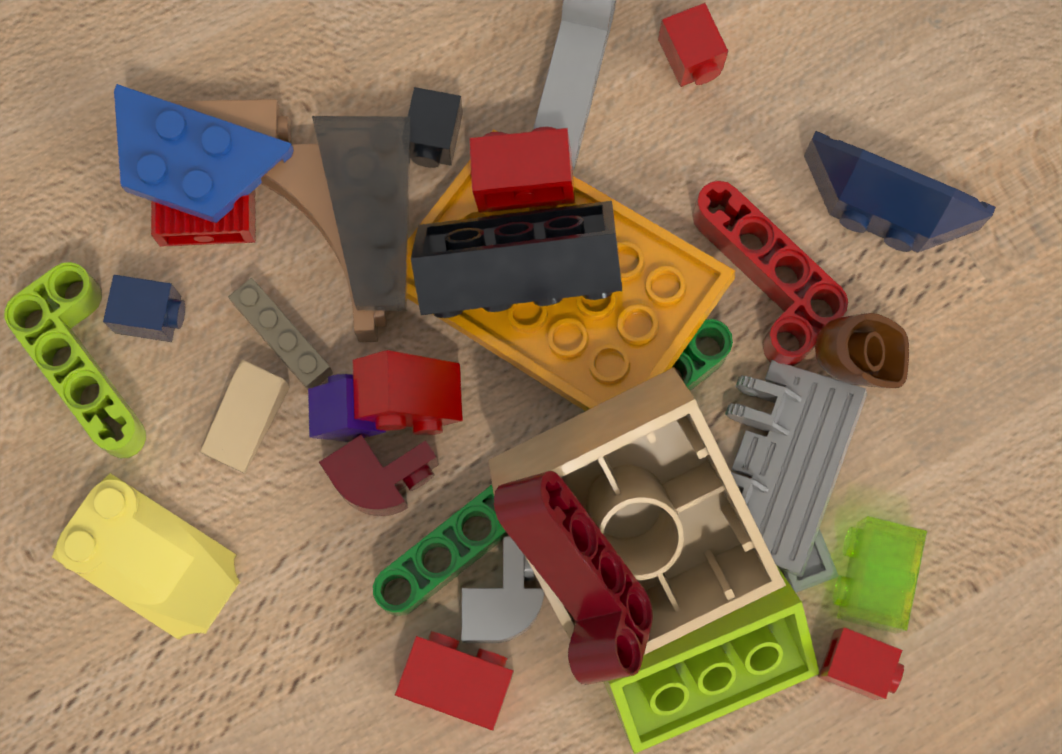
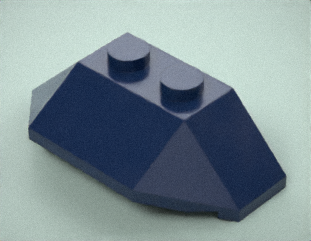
(889, 198)

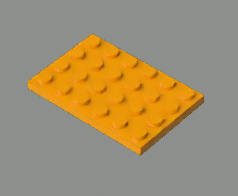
(605, 344)

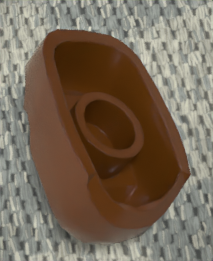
(864, 350)

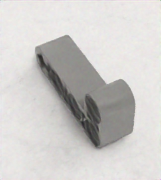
(575, 68)

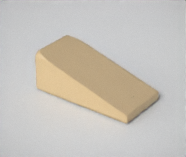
(244, 416)

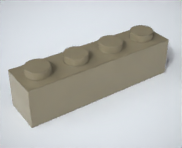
(280, 334)

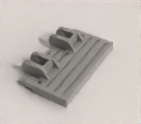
(797, 460)

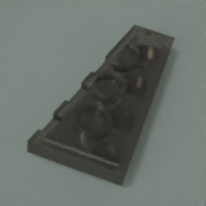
(369, 192)

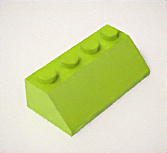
(716, 669)

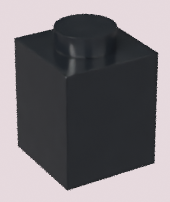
(434, 127)

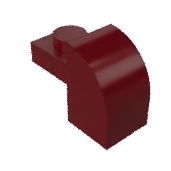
(376, 488)

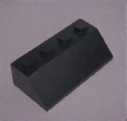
(516, 259)

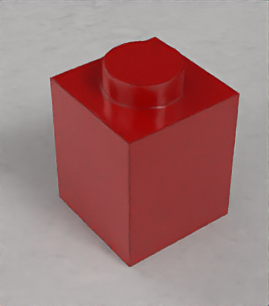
(693, 45)
(862, 664)

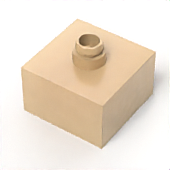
(660, 499)

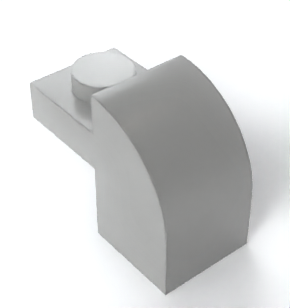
(504, 612)

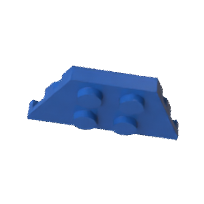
(189, 156)

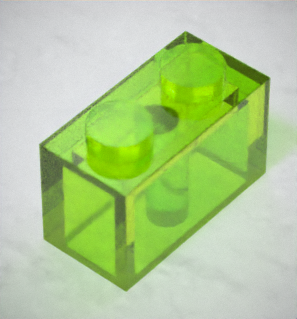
(879, 574)

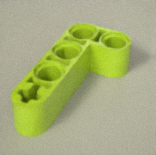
(80, 369)

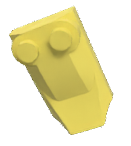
(148, 558)

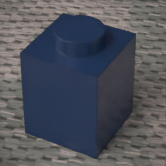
(144, 308)

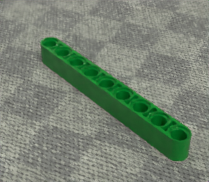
(464, 552)

